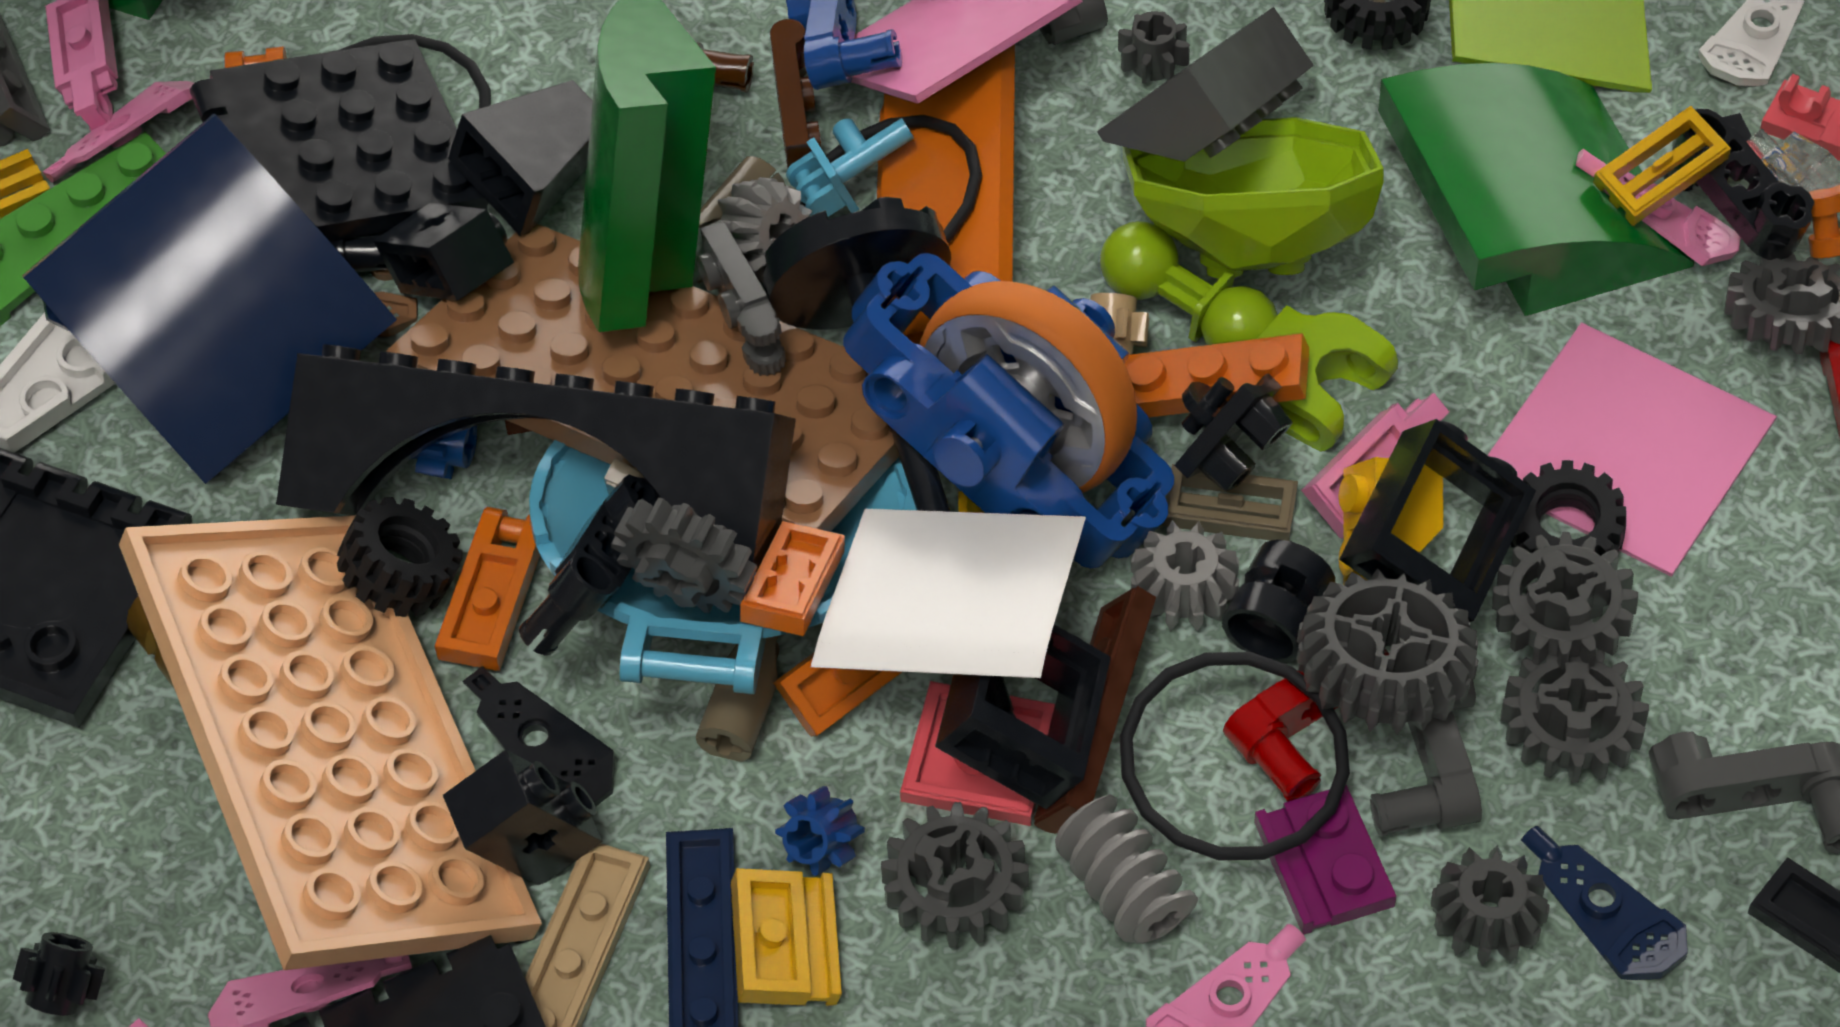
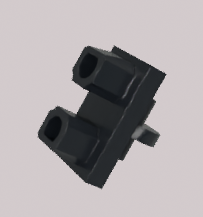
(1248, 411)

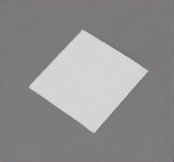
(949, 593)

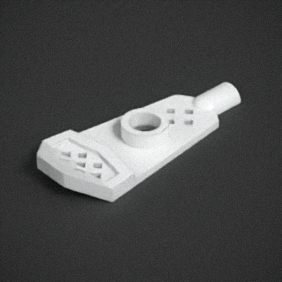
(1750, 43)

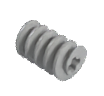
(1123, 872)

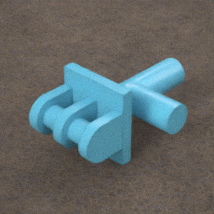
(823, 181)

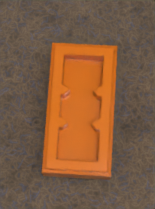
(792, 578)

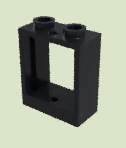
(1481, 477)
(1013, 751)

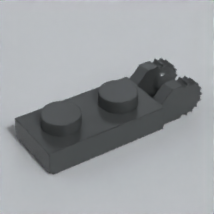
(741, 299)

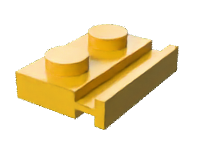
(785, 937)

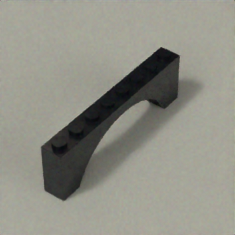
(366, 420)

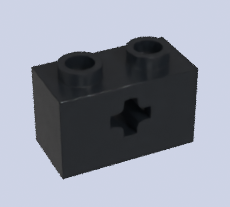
(444, 251)
(523, 817)

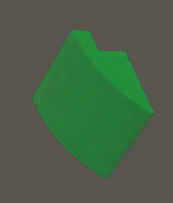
(643, 163)
(1504, 184)

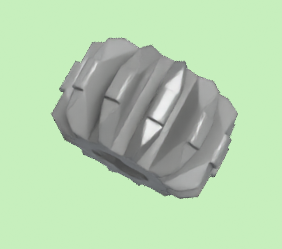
(759, 215)
(1186, 574)

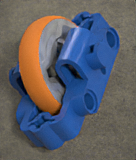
(1012, 398)

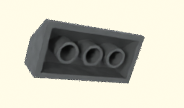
(1216, 94)

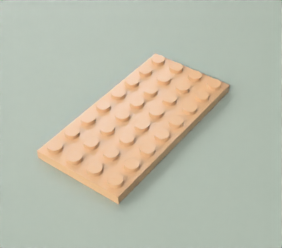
(320, 743)

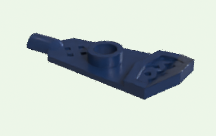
(1616, 926)

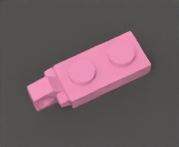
(83, 57)
(1375, 440)

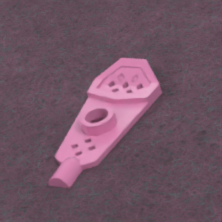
(124, 124)
(1690, 230)
(281, 993)
(1200, 1003)

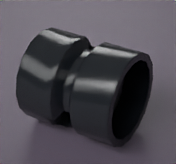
(1275, 599)

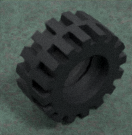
(1579, 490)
(392, 580)

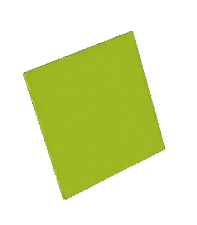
(1580, 38)

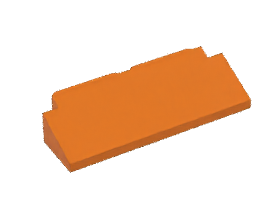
(936, 172)

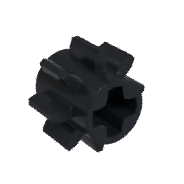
(58, 973)

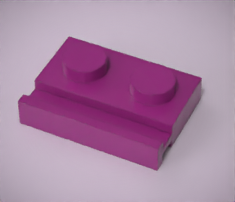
(1335, 871)

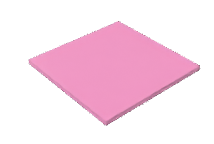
(951, 39)
(1646, 425)

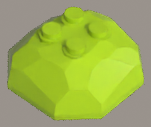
(1265, 197)

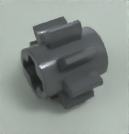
(1153, 46)

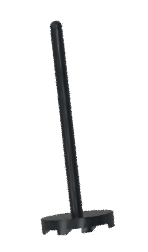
(822, 270)

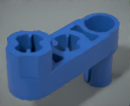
(830, 45)

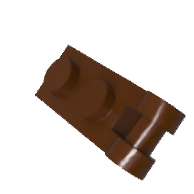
(793, 89)

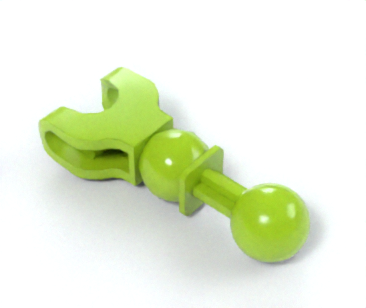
(1145, 263)

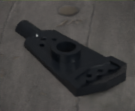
(566, 741)

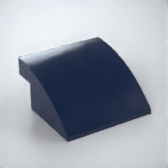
(205, 294)

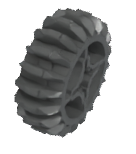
(1428, 657)

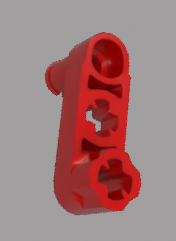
(1262, 733)

